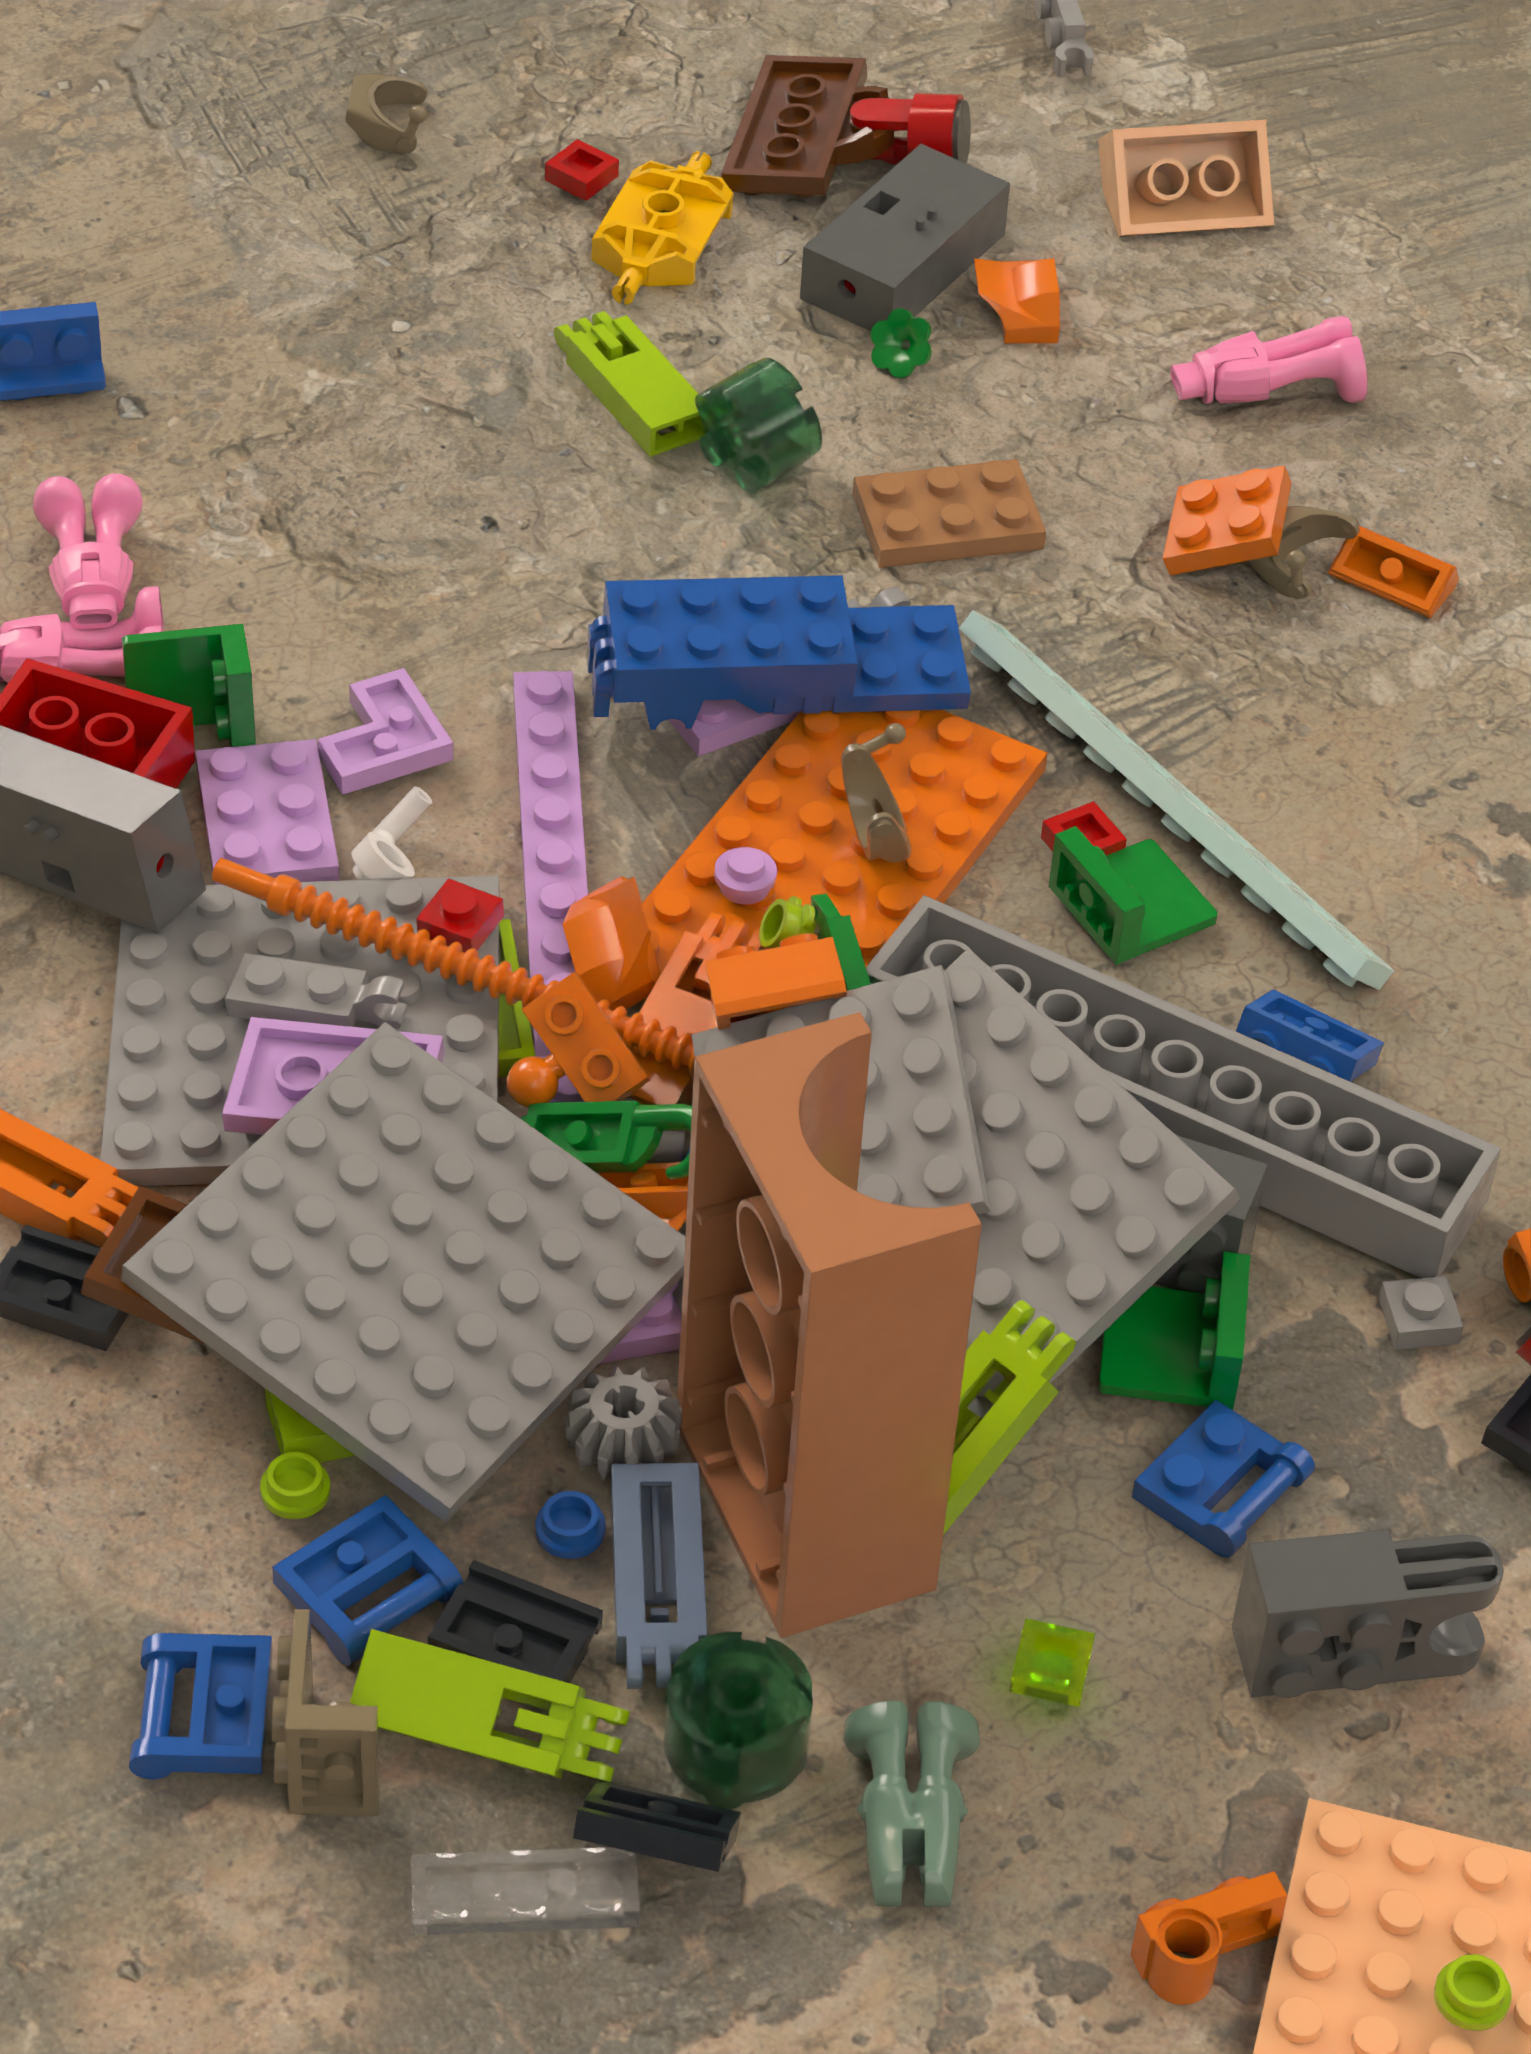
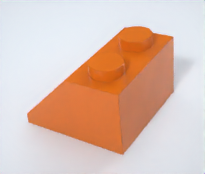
(773, 979)

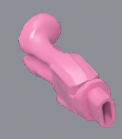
(1249, 369)
(96, 575)
(73, 649)

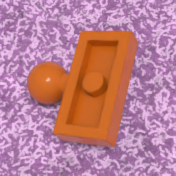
(581, 1047)

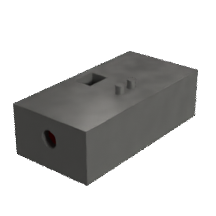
(904, 238)
(95, 833)

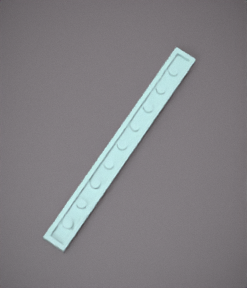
(1185, 812)

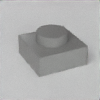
(1420, 1312)

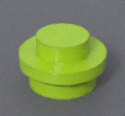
(295, 1486)
(1473, 1992)

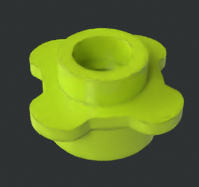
(786, 920)

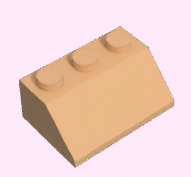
(1187, 177)

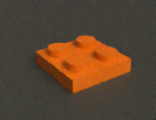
(1227, 520)

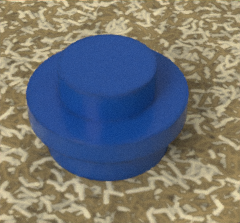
(570, 1525)

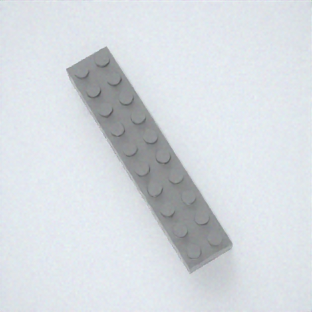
(1331, 1148)

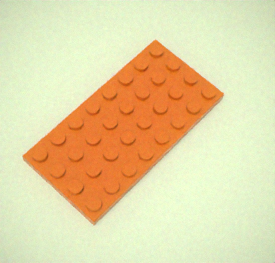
(950, 783)

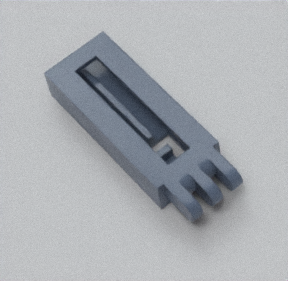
(656, 1562)

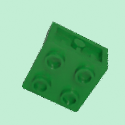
(199, 670)
(1127, 897)
(1181, 1341)

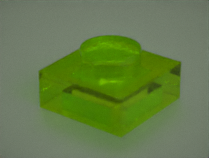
(1052, 1662)

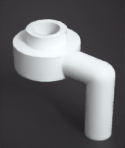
(377, 854)

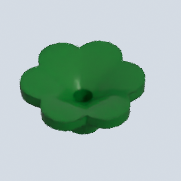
(893, 342)

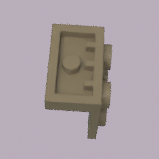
(321, 1750)

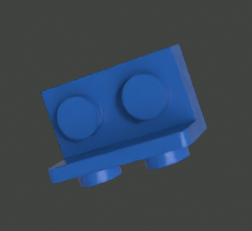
(50, 351)
(1309, 1035)

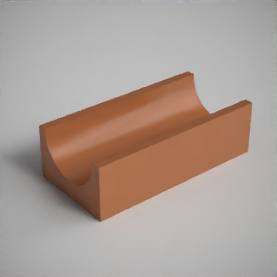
(817, 1333)

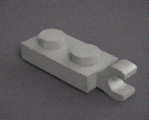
(1065, 34)
(312, 993)

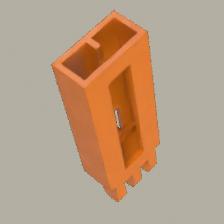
(676, 1005)
(34, 1161)

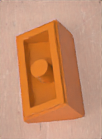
(1395, 572)

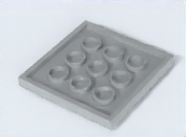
(918, 1105)

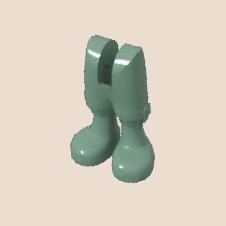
(905, 1825)

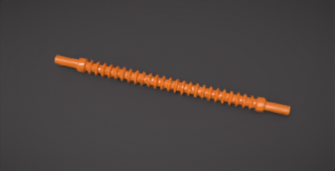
(286, 896)

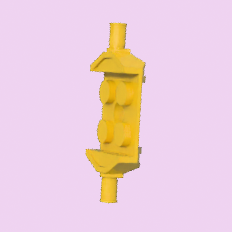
(655, 246)

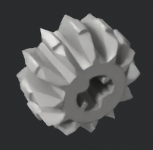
(622, 1421)

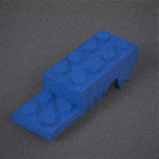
(771, 648)

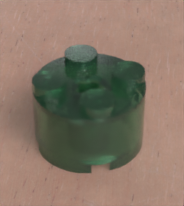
(758, 424)
(737, 1718)

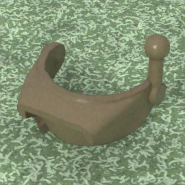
(371, 126)
(1300, 528)
(871, 801)

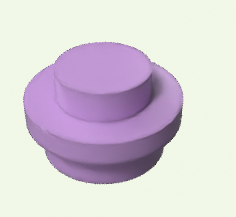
(745, 874)

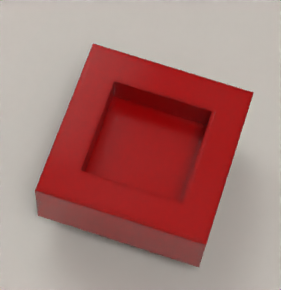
(581, 169)
(1091, 822)
(461, 915)

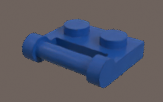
(1207, 1464)
(354, 1563)
(226, 1704)

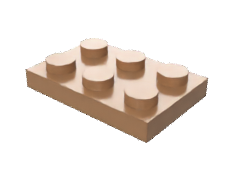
(948, 513)

